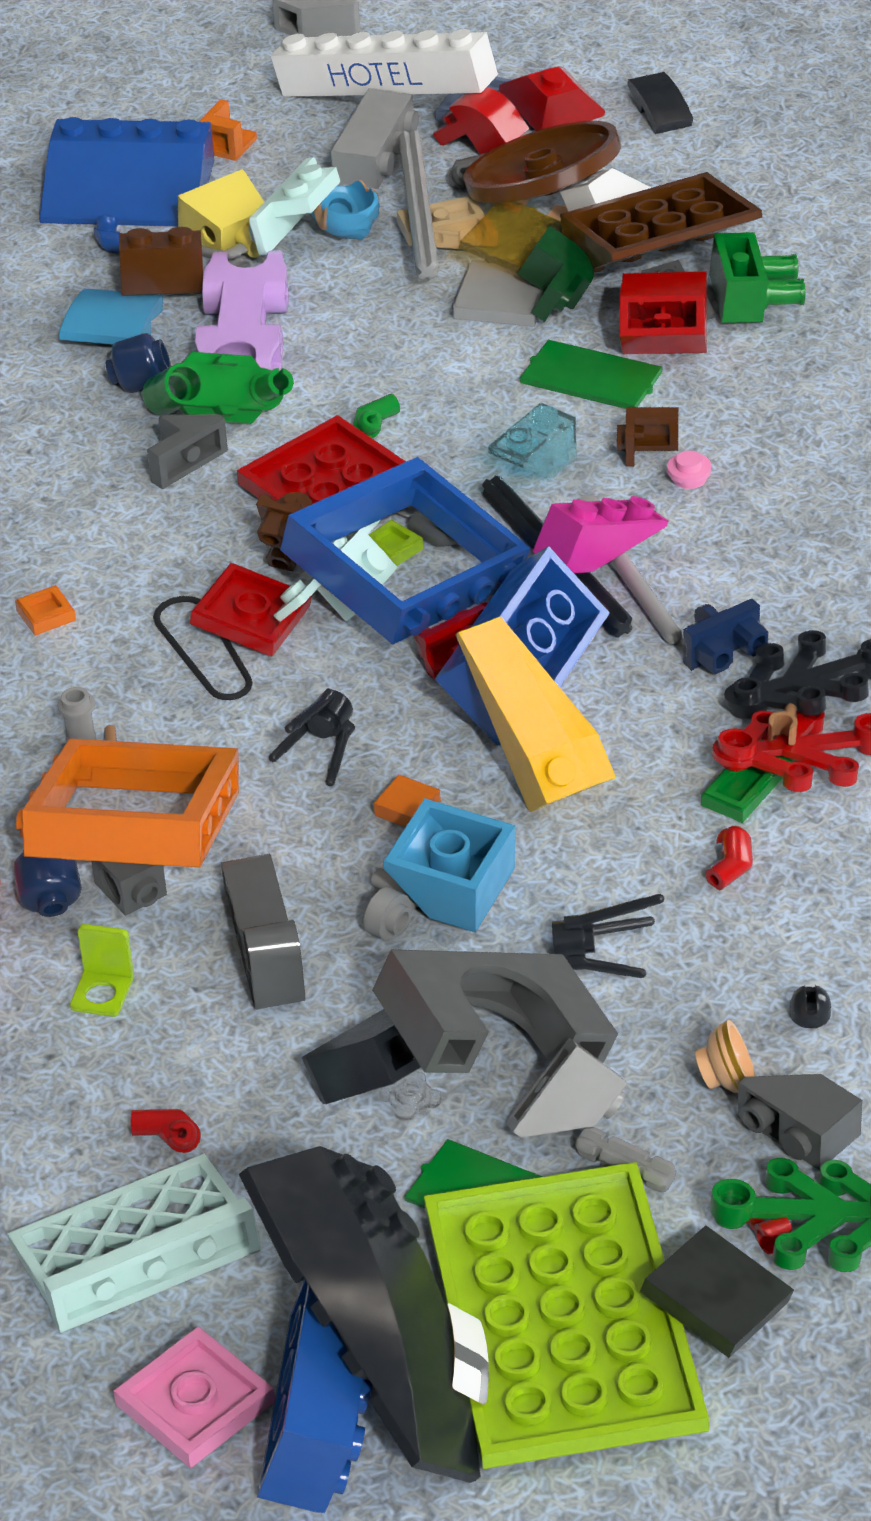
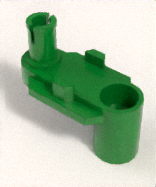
(217, 385)

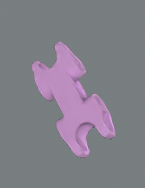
(242, 301)

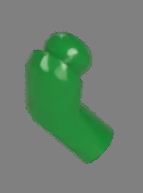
(370, 416)

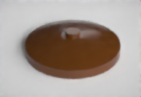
(542, 162)

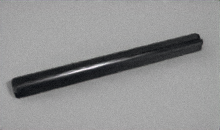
(529, 526)

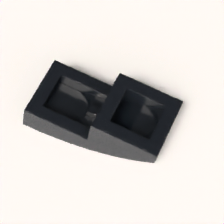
(661, 102)

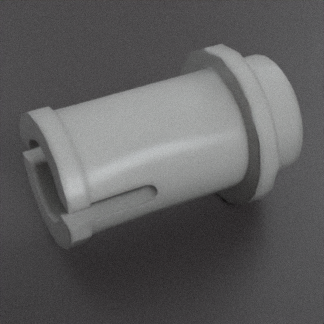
(77, 708)

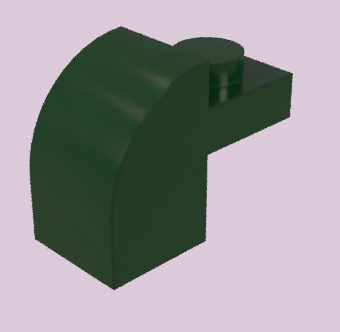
(559, 270)

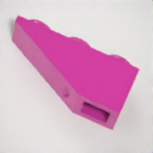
(597, 531)

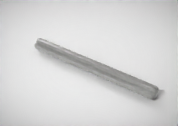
(418, 205)

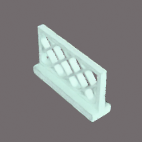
(142, 1261)

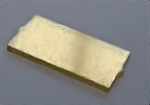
(508, 234)

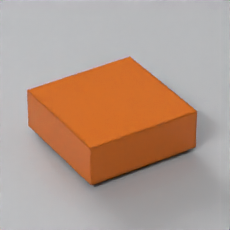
(45, 610)
(402, 799)

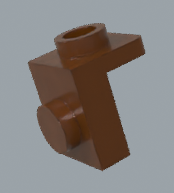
(648, 431)

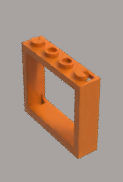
(131, 836)

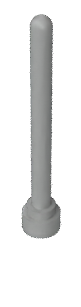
(644, 594)

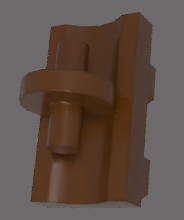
(273, 525)

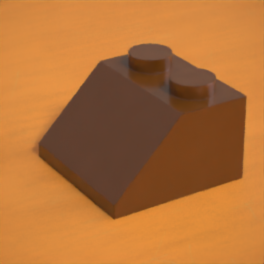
(161, 261)

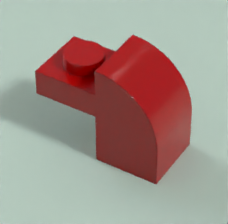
(485, 118)

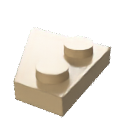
(450, 221)

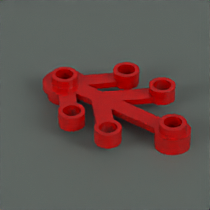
(742, 748)

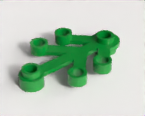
(735, 1203)

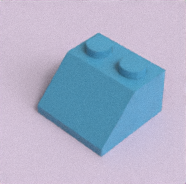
(453, 862)

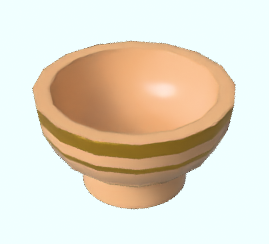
(724, 1058)

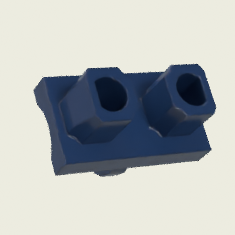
(718, 634)

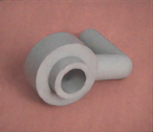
(389, 908)

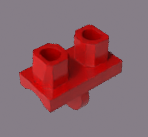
(439, 642)

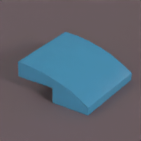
(109, 316)

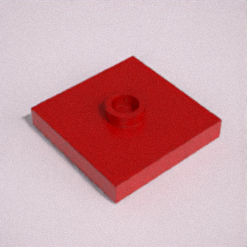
(243, 608)

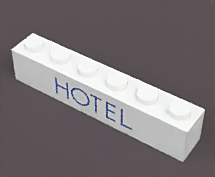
(386, 62)

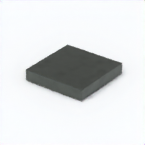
(717, 1291)

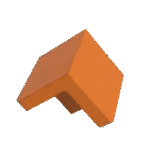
(227, 135)

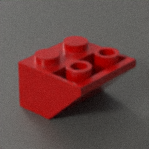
(663, 313)

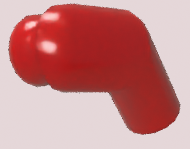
(736, 860)
(170, 1125)

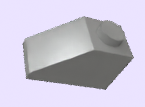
(569, 1095)

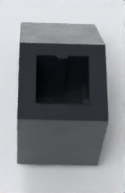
(360, 1060)

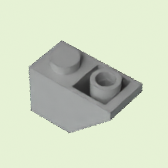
(317, 17)

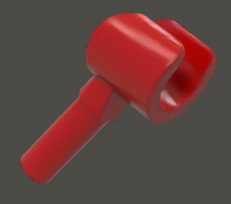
(768, 1231)

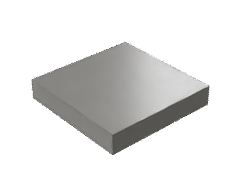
(496, 296)

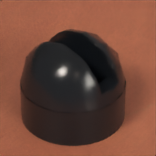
(810, 1018)

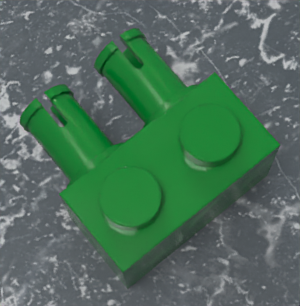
(750, 282)

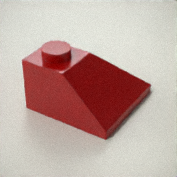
(551, 98)

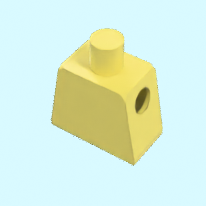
(222, 211)

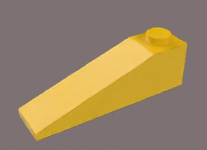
(538, 726)

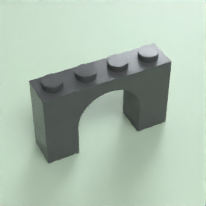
(434, 992)

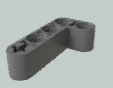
(263, 932)

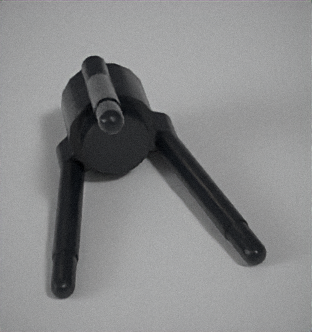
(325, 719)
(576, 935)

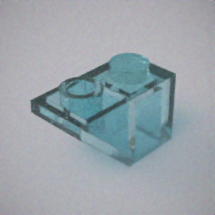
(539, 442)

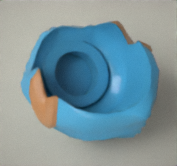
(348, 211)

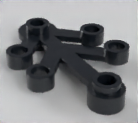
(810, 682)

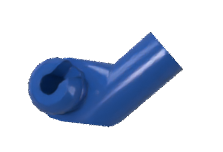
(107, 233)

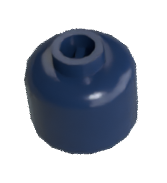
(136, 361)
(46, 884)

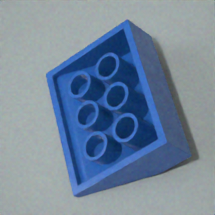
(123, 169)

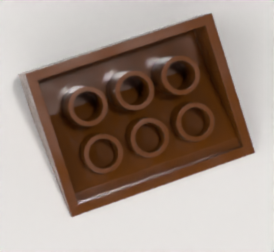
(656, 219)

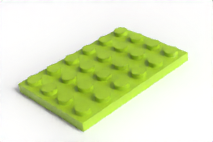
(566, 1330)

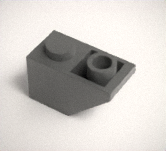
(802, 1114)

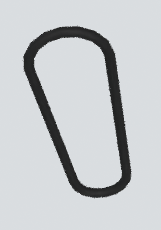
(190, 663)

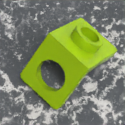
(105, 962)

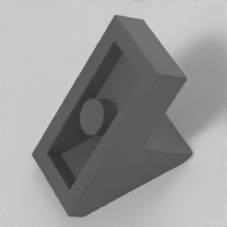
(185, 446)

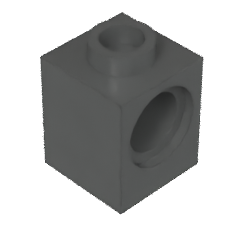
(130, 884)

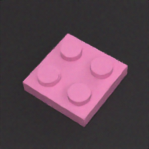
(194, 1396)

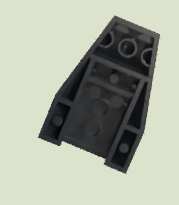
(373, 1282)

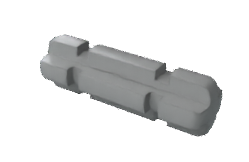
(614, 1151)

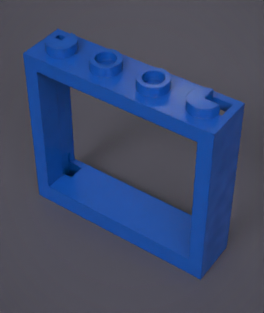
(414, 483)

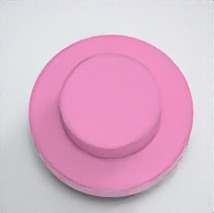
(689, 469)

